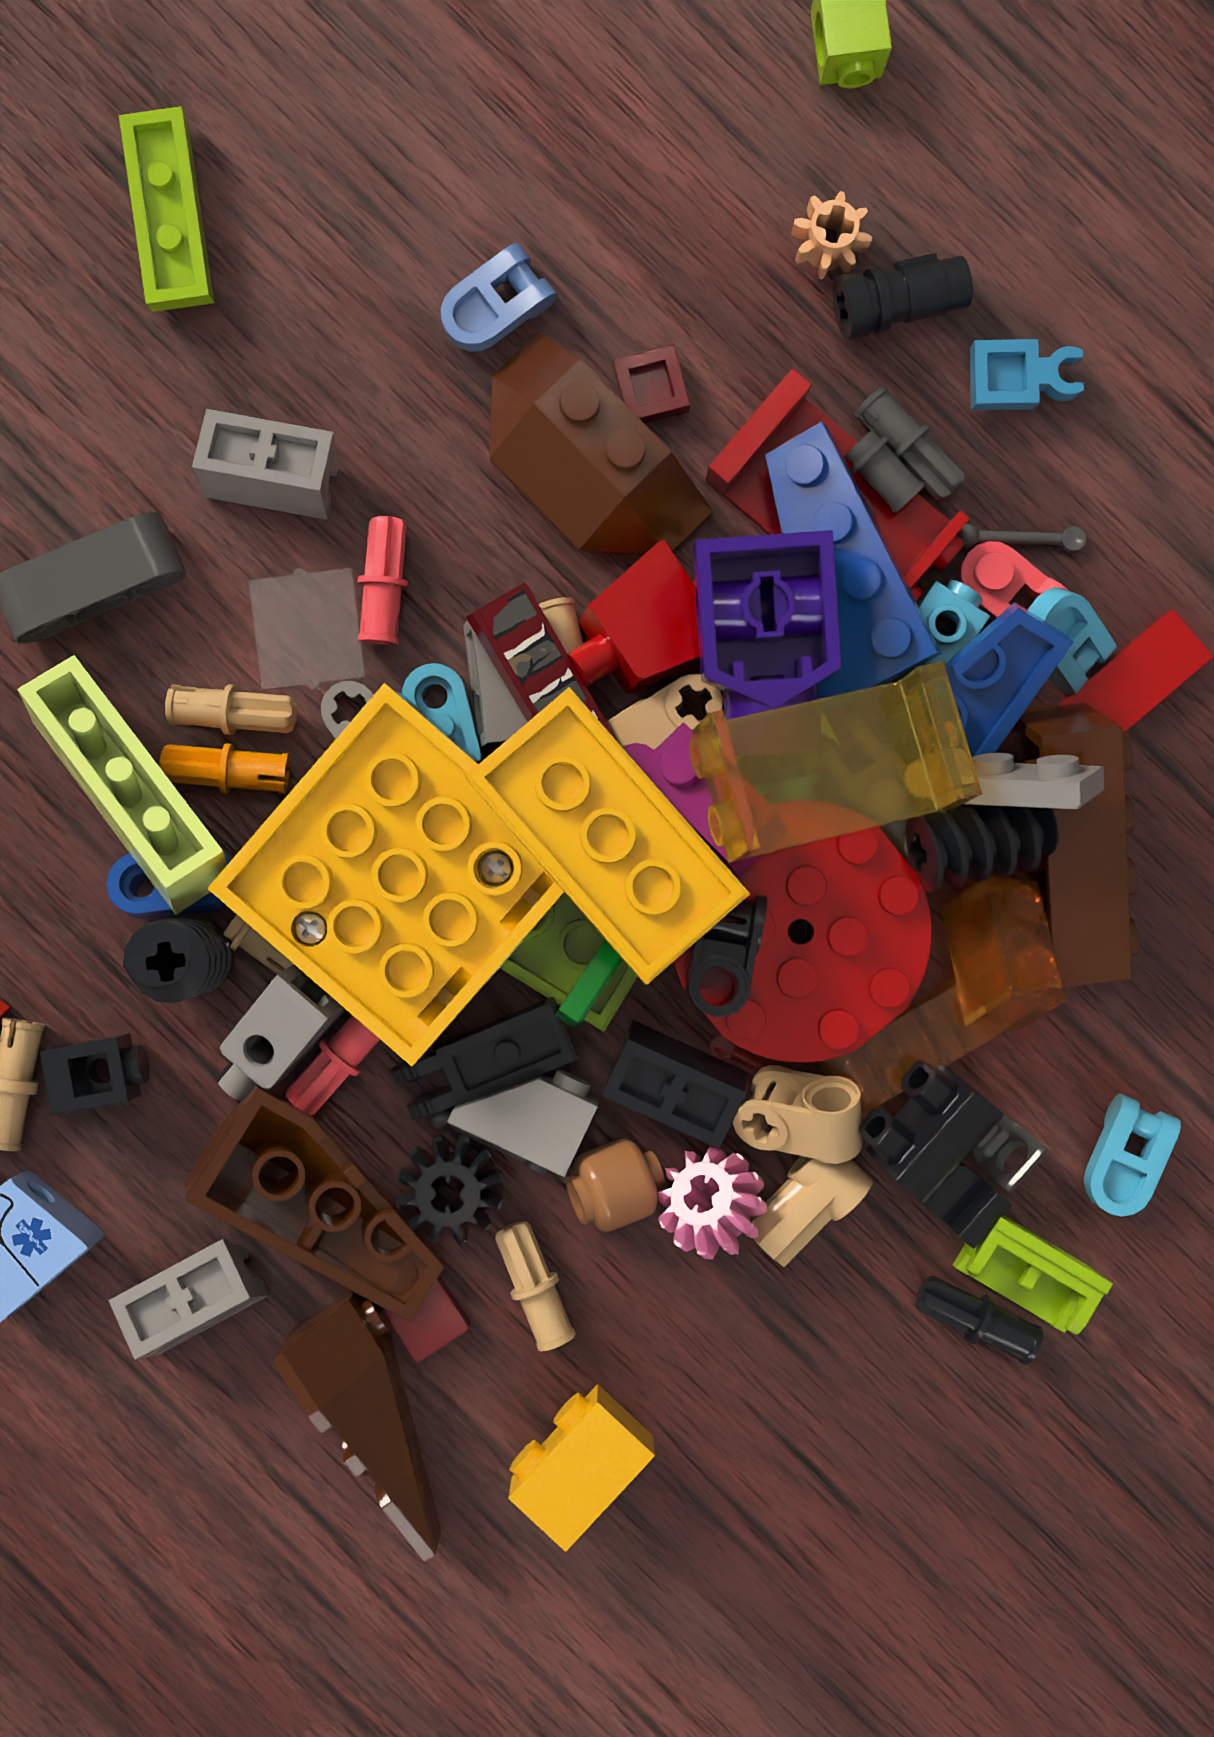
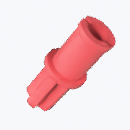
(383, 581)
(331, 1066)

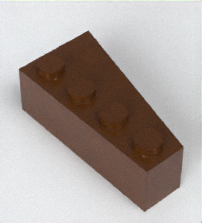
(1089, 874)

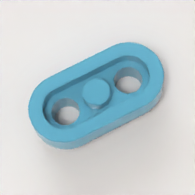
(456, 713)

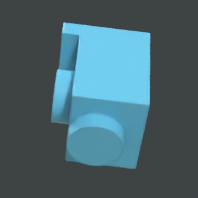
(958, 604)

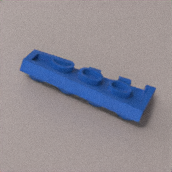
(877, 614)

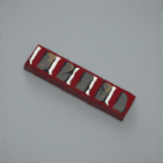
(528, 653)

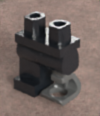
(933, 1137)

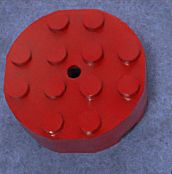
(850, 969)

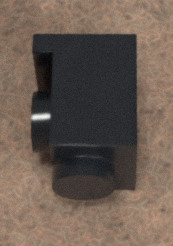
(73, 1077)

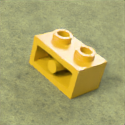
(579, 1466)

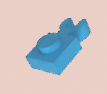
(1012, 374)

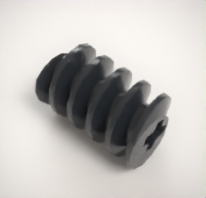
(978, 841)
(154, 961)

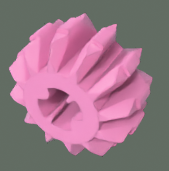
(732, 1196)

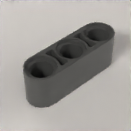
(89, 577)

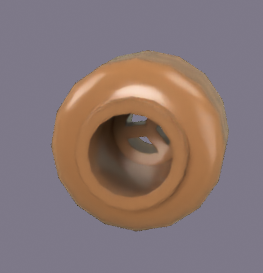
(614, 1185)

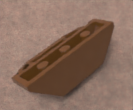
(587, 456)

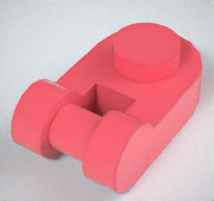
(999, 574)

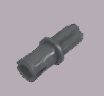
(910, 443)

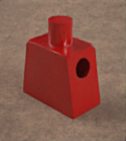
(641, 625)

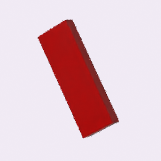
(1144, 671)

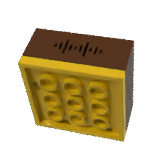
(390, 877)

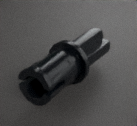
(979, 1319)

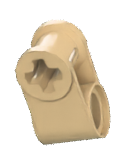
(656, 717)
(808, 1115)

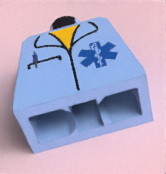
(37, 1238)

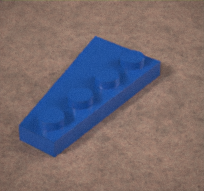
(1002, 674)

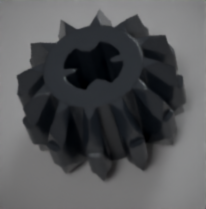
(426, 1184)

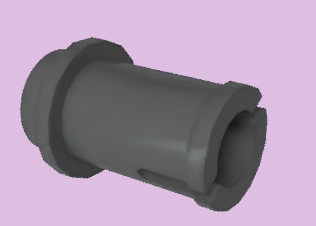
(883, 470)

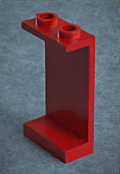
(740, 473)

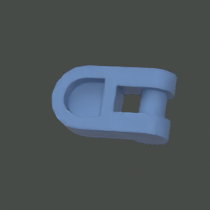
(476, 314)

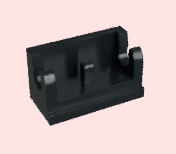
(676, 1084)

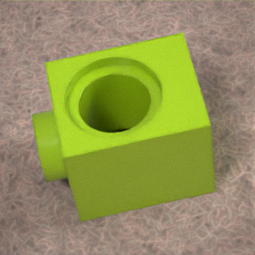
(850, 41)

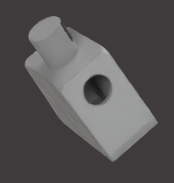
(276, 1033)

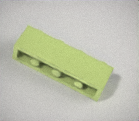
(124, 783)

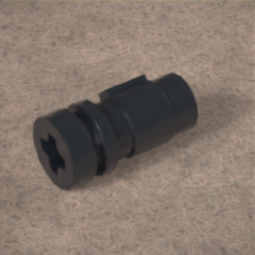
(909, 293)

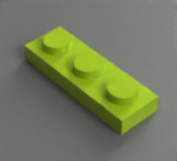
(166, 209)

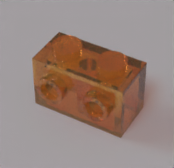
(1002, 954)

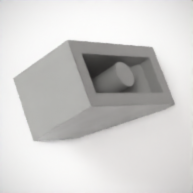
(533, 1119)

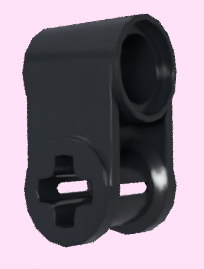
(730, 948)

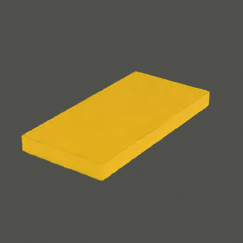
(607, 835)

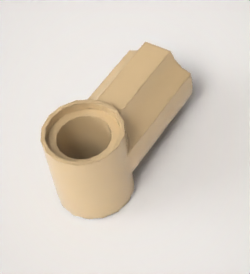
(807, 1203)

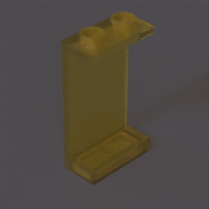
(834, 764)

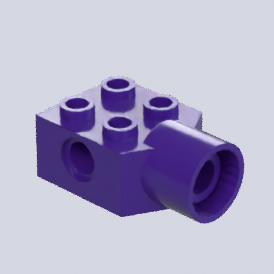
(766, 618)

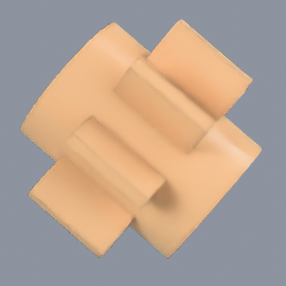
(837, 216)

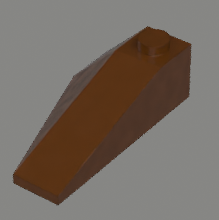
(300, 1193)
(350, 1380)

